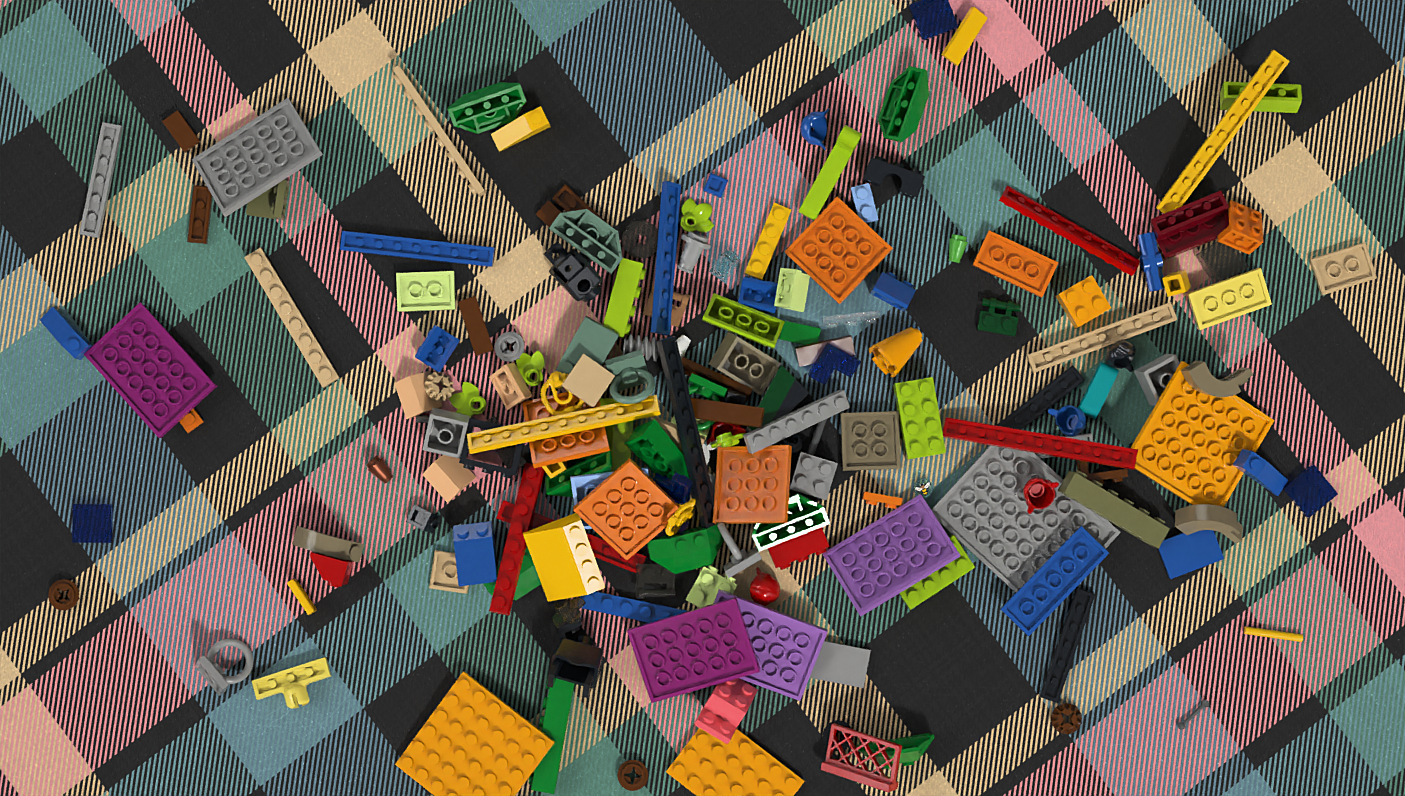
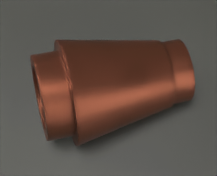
(379, 469)

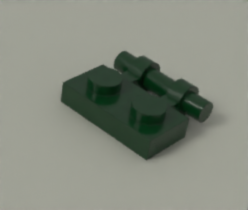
(996, 322)

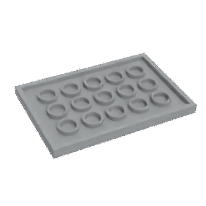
(256, 157)

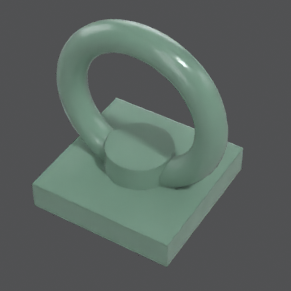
(629, 371)

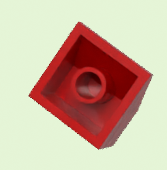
(332, 569)

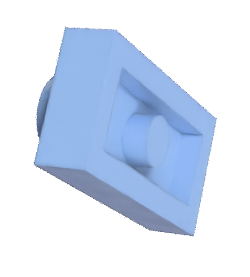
(864, 203)

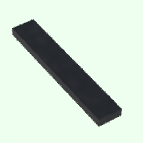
(1043, 400)
(1067, 645)

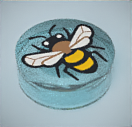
(923, 487)

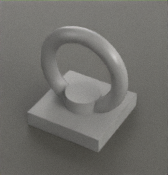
(740, 558)
(214, 673)

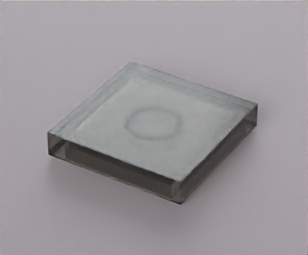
(1221, 262)

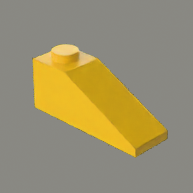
(521, 129)

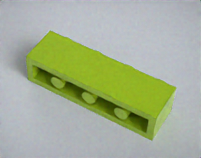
(1278, 98)
(623, 296)

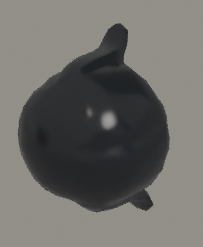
(1121, 355)

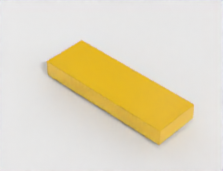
(964, 36)

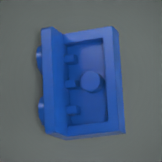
(758, 294)
(437, 348)

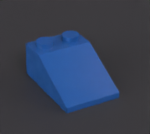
(475, 553)

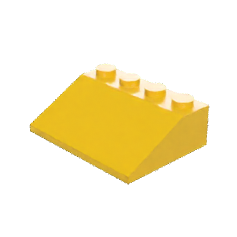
(564, 559)

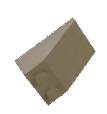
(744, 363)

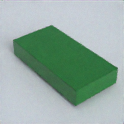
(799, 333)

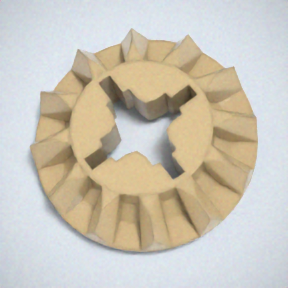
(433, 390)

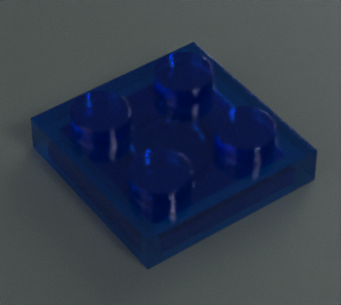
(933, 18)
(1310, 491)
(92, 523)

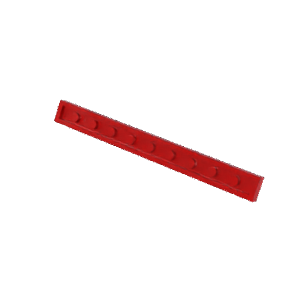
(1040, 443)

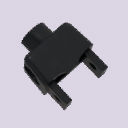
(580, 279)
(577, 662)

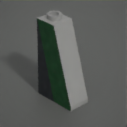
(780, 397)

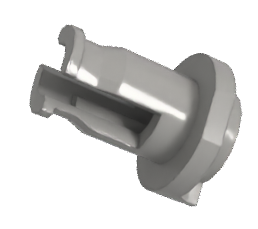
(692, 249)

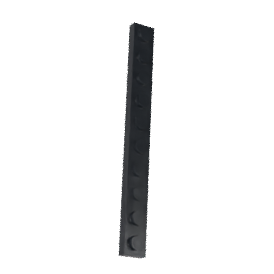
(687, 429)

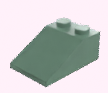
(590, 339)

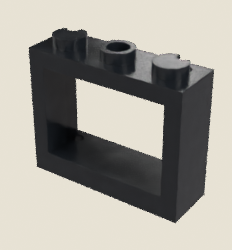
(489, 468)

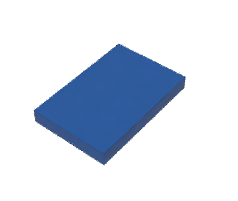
(1189, 552)

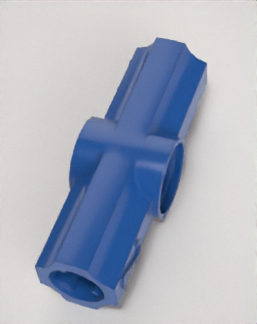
(1151, 261)

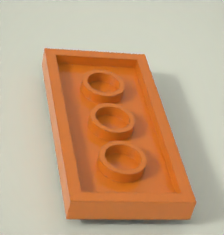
(1015, 263)

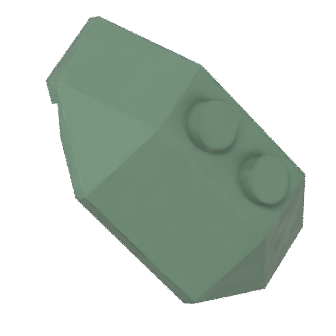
(590, 236)

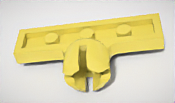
(292, 682)

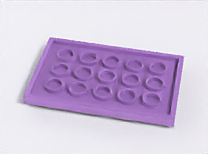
(891, 555)
(782, 645)

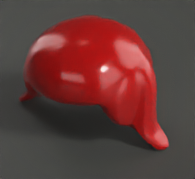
(721, 428)
(1039, 493)
(764, 588)

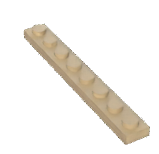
(442, 138)
(292, 317)
(1101, 337)

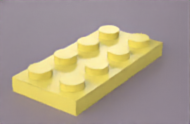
(1229, 298)

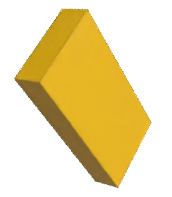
(302, 596)

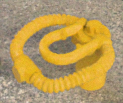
(555, 381)
(687, 513)

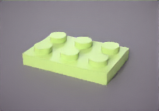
(425, 291)

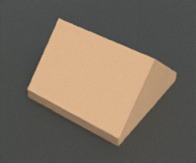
(510, 385)
(414, 397)
(448, 476)

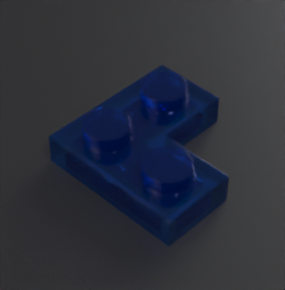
(830, 359)
(677, 488)

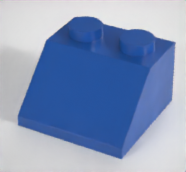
(893, 291)

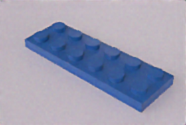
(1054, 581)

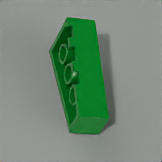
(657, 450)

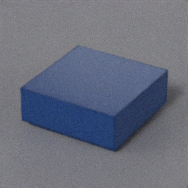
(715, 185)

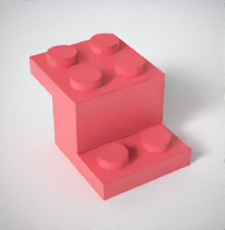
(726, 708)

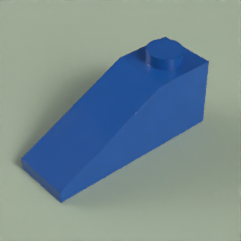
(66, 333)
(1260, 471)

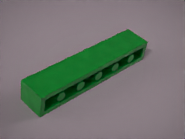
(555, 726)

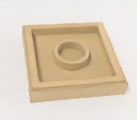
(588, 380)
(445, 573)

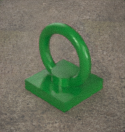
(708, 391)

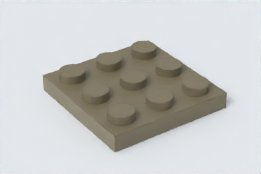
(870, 441)

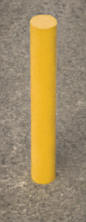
(1273, 634)

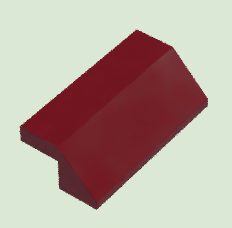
(1190, 225)

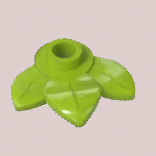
(698, 214)
(529, 365)
(465, 400)
(727, 440)

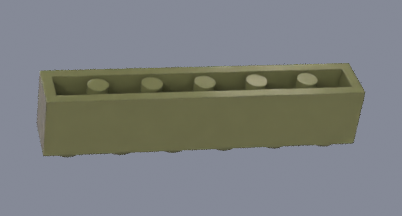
(1110, 507)

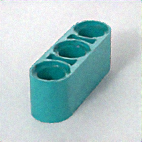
(1098, 390)

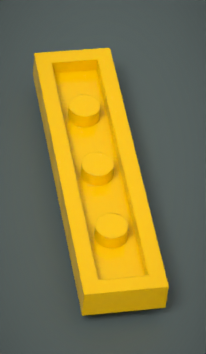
(768, 241)

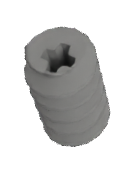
(648, 348)

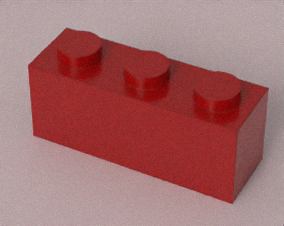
(798, 548)

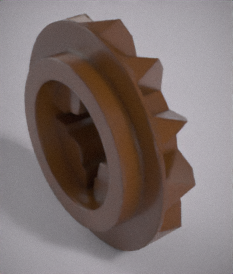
(54, 595)
(1066, 728)
(638, 782)

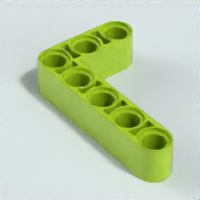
(830, 172)

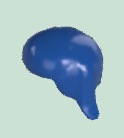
(817, 121)
(1069, 420)

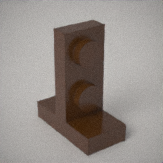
(1115, 475)

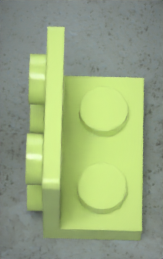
(792, 289)

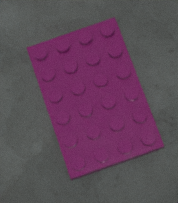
(150, 370)
(694, 650)

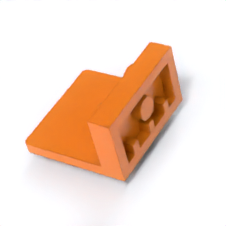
(1244, 228)

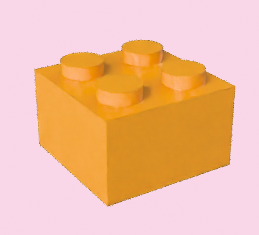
(1083, 302)

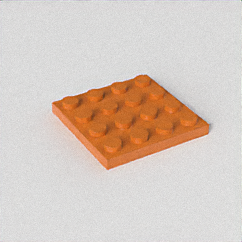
(838, 250)
(566, 446)
(752, 485)
(627, 509)

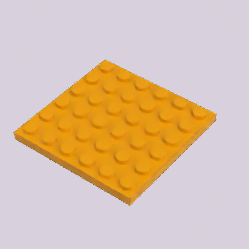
(1195, 441)
(474, 745)

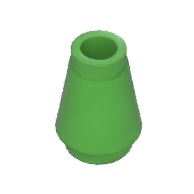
(956, 247)

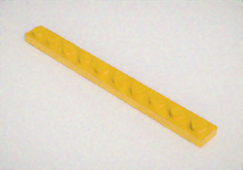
(1223, 132)
(562, 424)

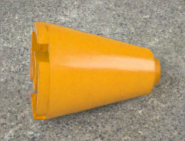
(896, 350)

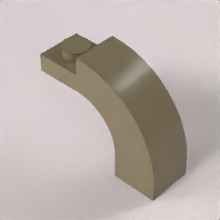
(1203, 381)
(1209, 517)
(327, 544)

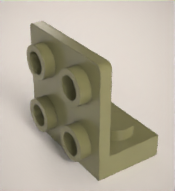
(270, 203)

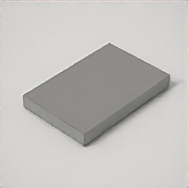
(841, 664)

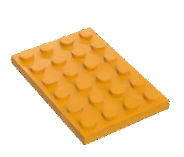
(731, 769)

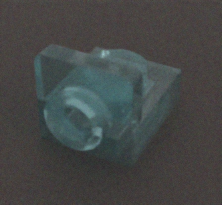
(725, 265)

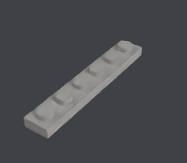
(100, 180)
(796, 421)

